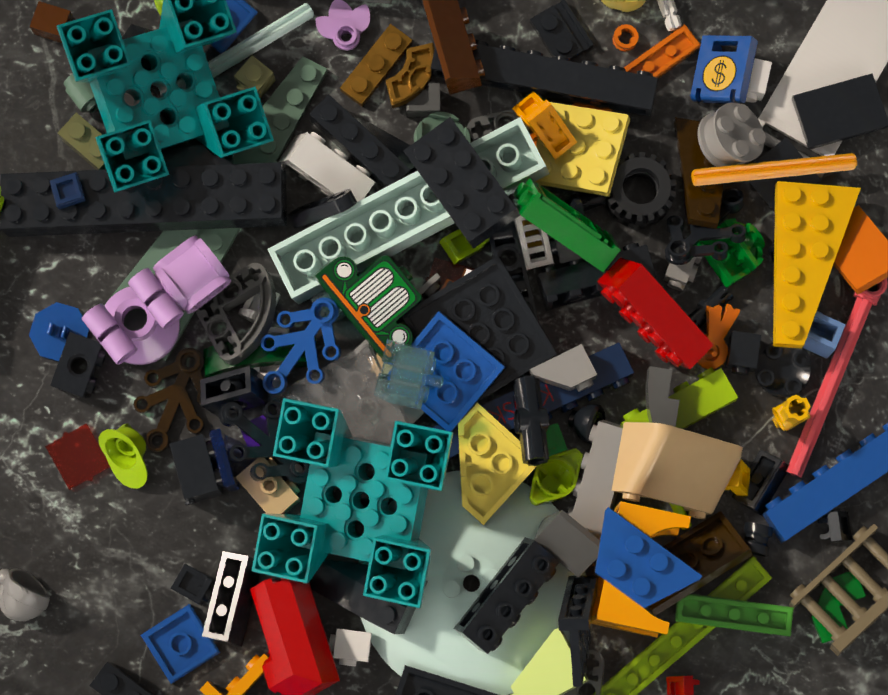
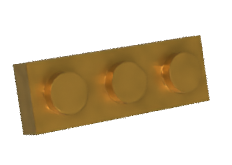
(376, 65)

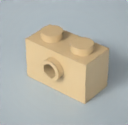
(272, 493)

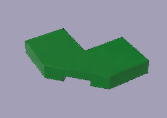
(831, 604)

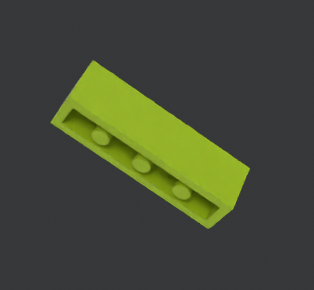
(696, 400)

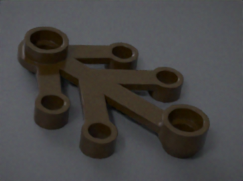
(174, 394)

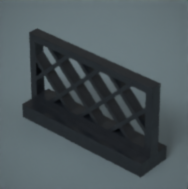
(576, 617)

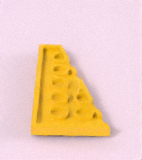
(806, 242)

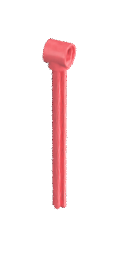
(833, 378)

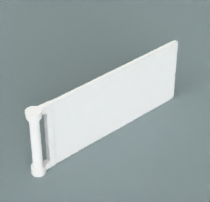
(841, 45)

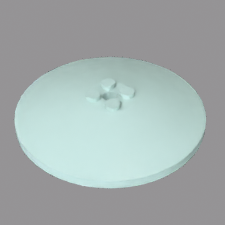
(463, 549)

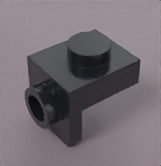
(194, 585)

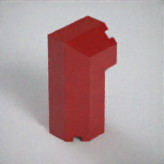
(295, 637)

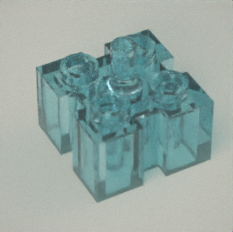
(406, 373)

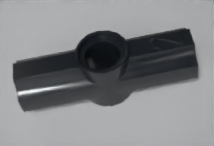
(531, 421)

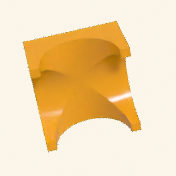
(614, 608)

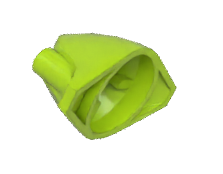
(556, 477)

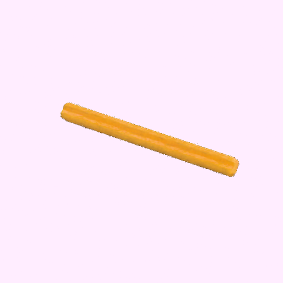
(773, 169)

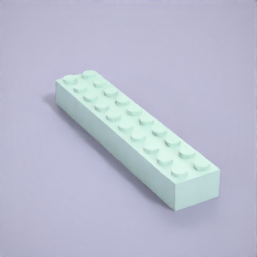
(397, 214)

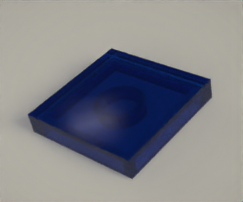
(225, 465)

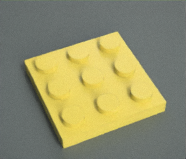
(594, 158)

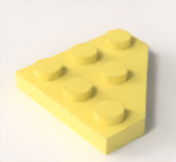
(488, 463)

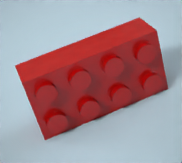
(654, 313)

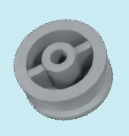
(731, 135)

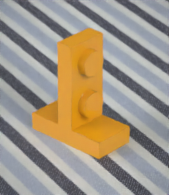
(545, 124)
(237, 685)

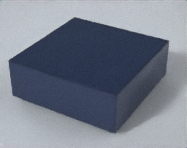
(67, 190)

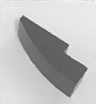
(658, 405)

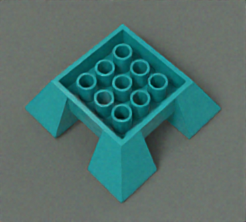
(174, 50)
(404, 471)

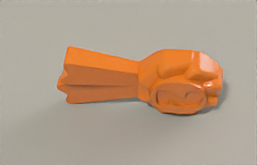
(716, 331)

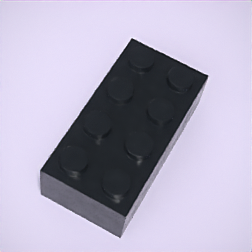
(462, 182)

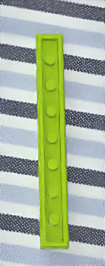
(682, 636)

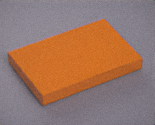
(862, 253)

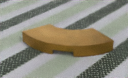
(412, 77)

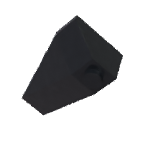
(345, 586)

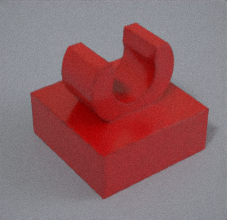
(681, 685)

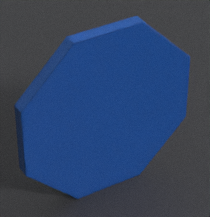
(52, 329)

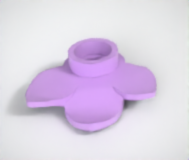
(344, 21)

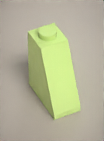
(548, 670)

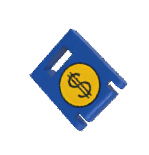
(723, 72)

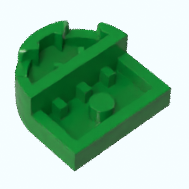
(741, 256)

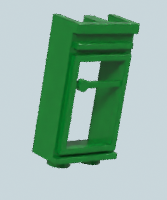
(565, 224)

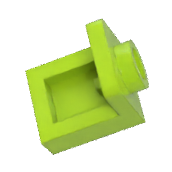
(458, 247)

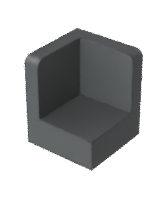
(425, 103)

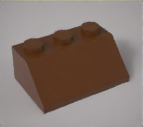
(454, 44)

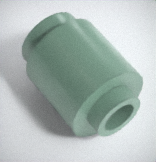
(81, 94)

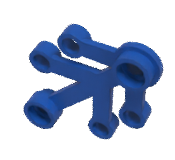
(304, 342)

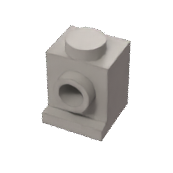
(679, 274)

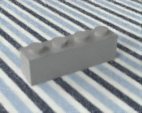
(595, 489)

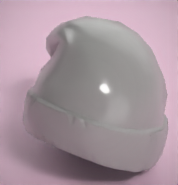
(21, 595)

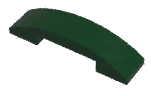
(259, 358)

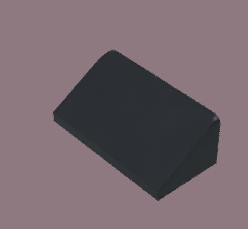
(765, 478)

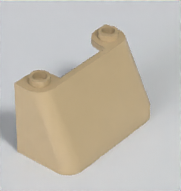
(674, 466)

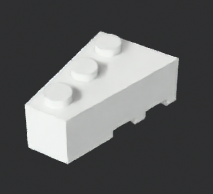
(325, 167)

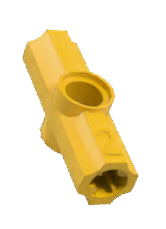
(791, 412)

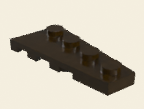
(701, 201)

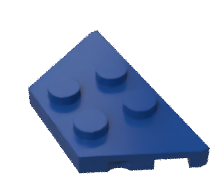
(638, 563)

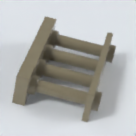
(863, 618)

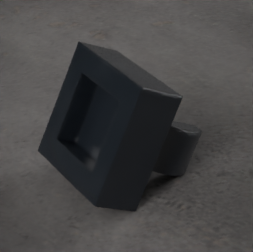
(838, 526)

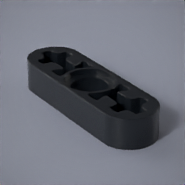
(322, 208)

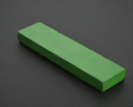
(735, 614)

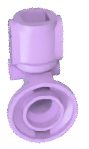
(181, 282)

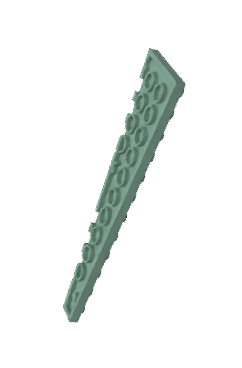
(283, 115)

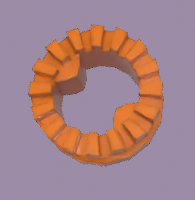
(617, 34)

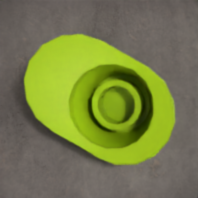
(125, 453)

